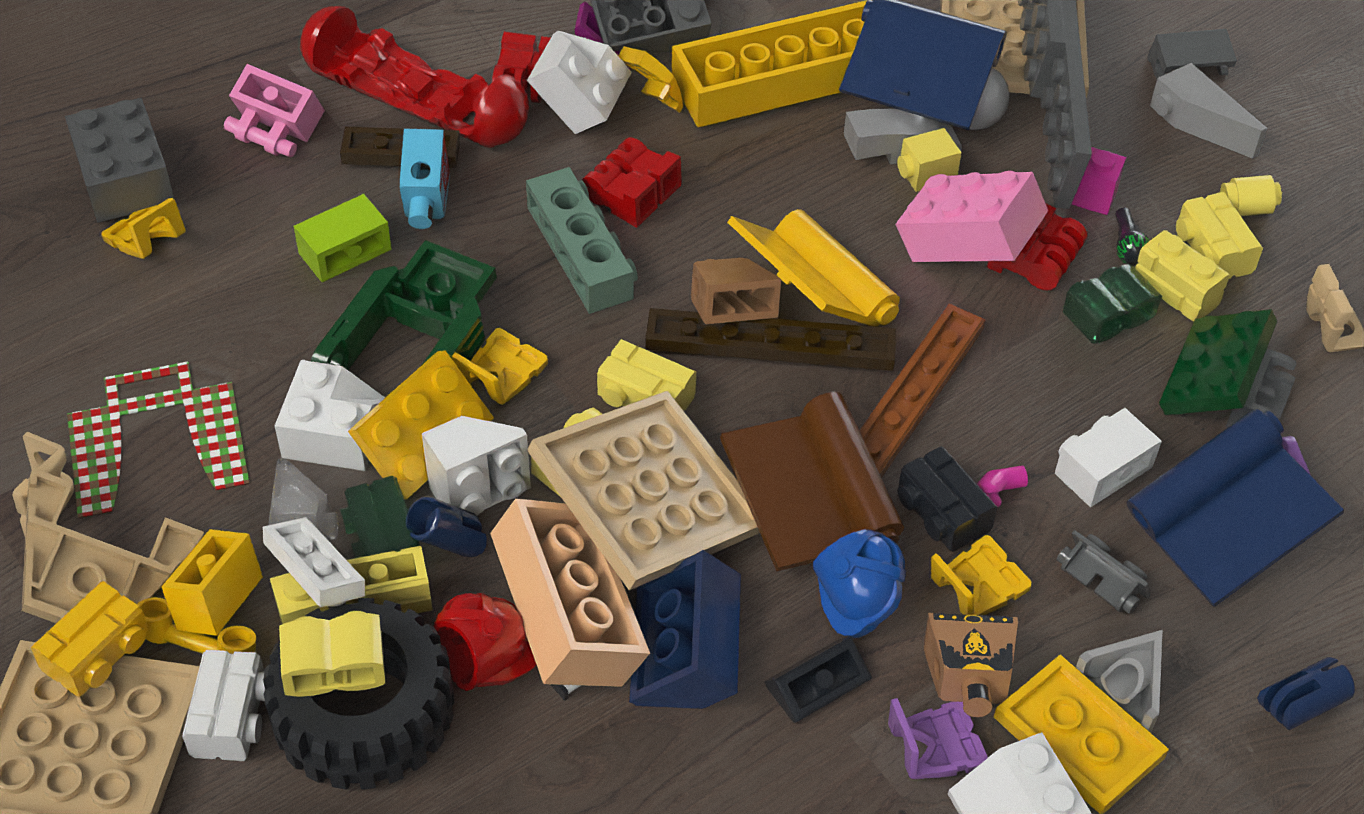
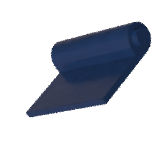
(922, 61)
(1233, 507)

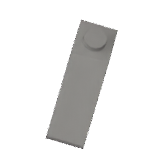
(1203, 109)

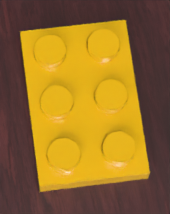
(394, 428)
(1086, 729)

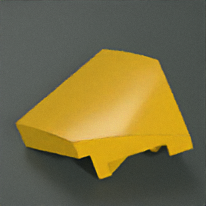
(660, 82)

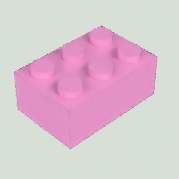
(972, 217)

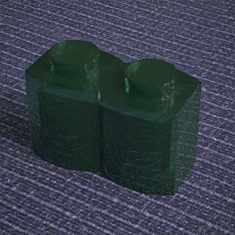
(1111, 303)

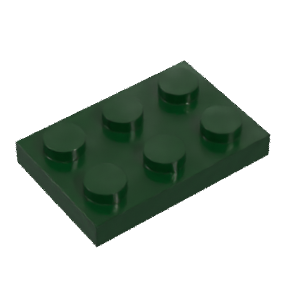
(1218, 362)

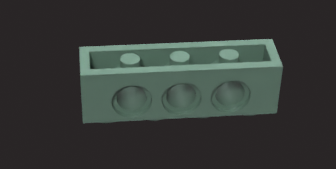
(581, 240)

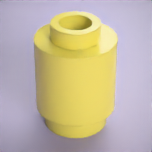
(1253, 194)

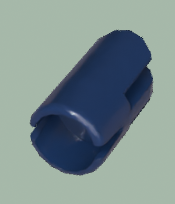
(446, 527)
(1308, 693)

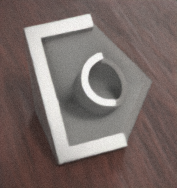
(1129, 674)

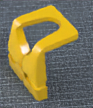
(134, 234)
(506, 358)
(985, 569)

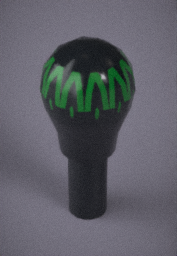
(1130, 237)

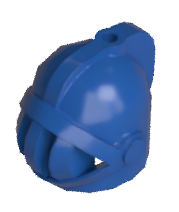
(862, 588)

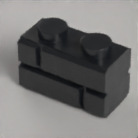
(946, 499)

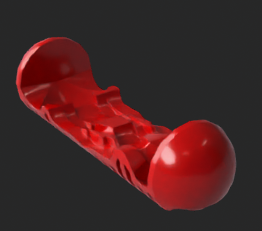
(384, 71)

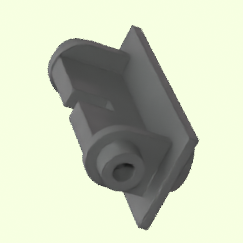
(1119, 582)

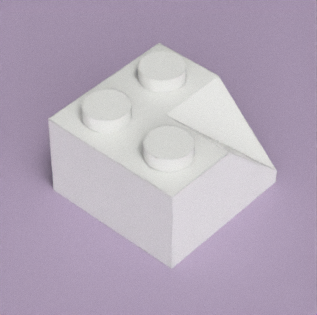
(579, 79)
(320, 411)

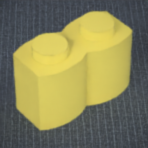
(331, 654)

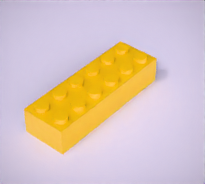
(767, 64)

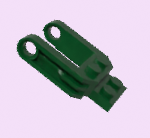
(432, 294)

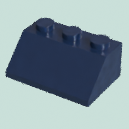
(691, 635)

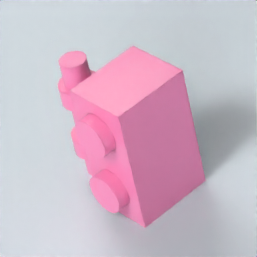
(277, 104)

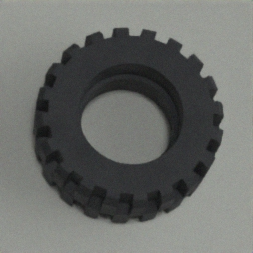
(378, 742)

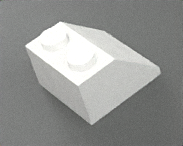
(1019, 781)

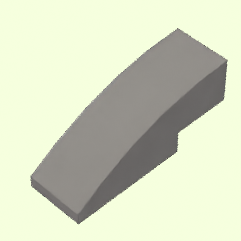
(883, 130)

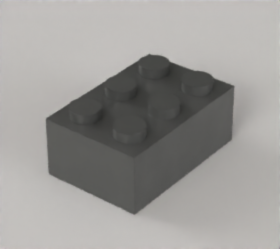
(119, 159)

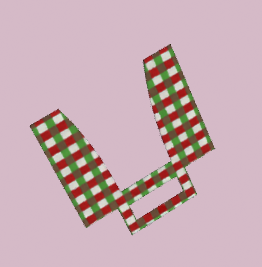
(97, 435)

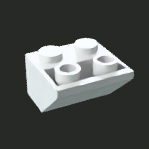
(476, 462)

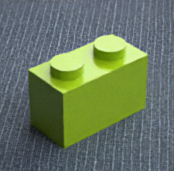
(342, 237)

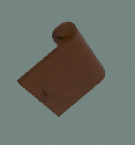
(810, 481)

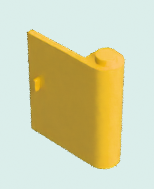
(822, 268)

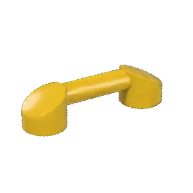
(163, 631)

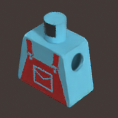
(424, 191)

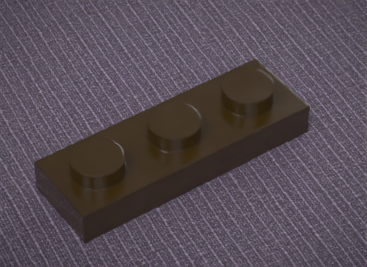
(385, 146)

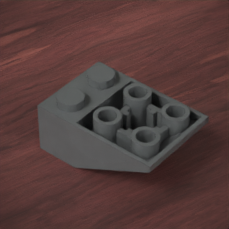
(651, 23)

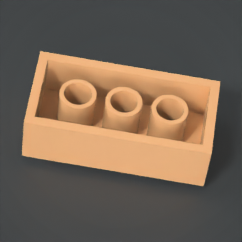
(567, 597)

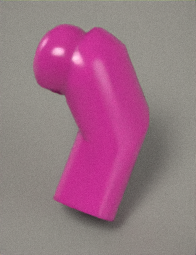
(1001, 480)

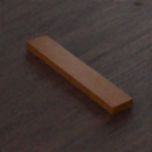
(919, 384)

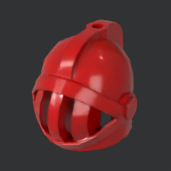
(484, 640)

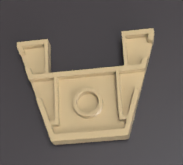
(68, 565)

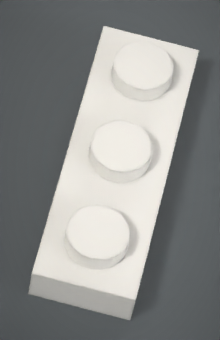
(314, 562)

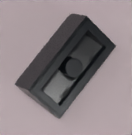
(819, 679)

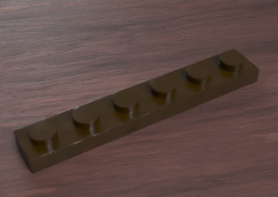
(773, 340)

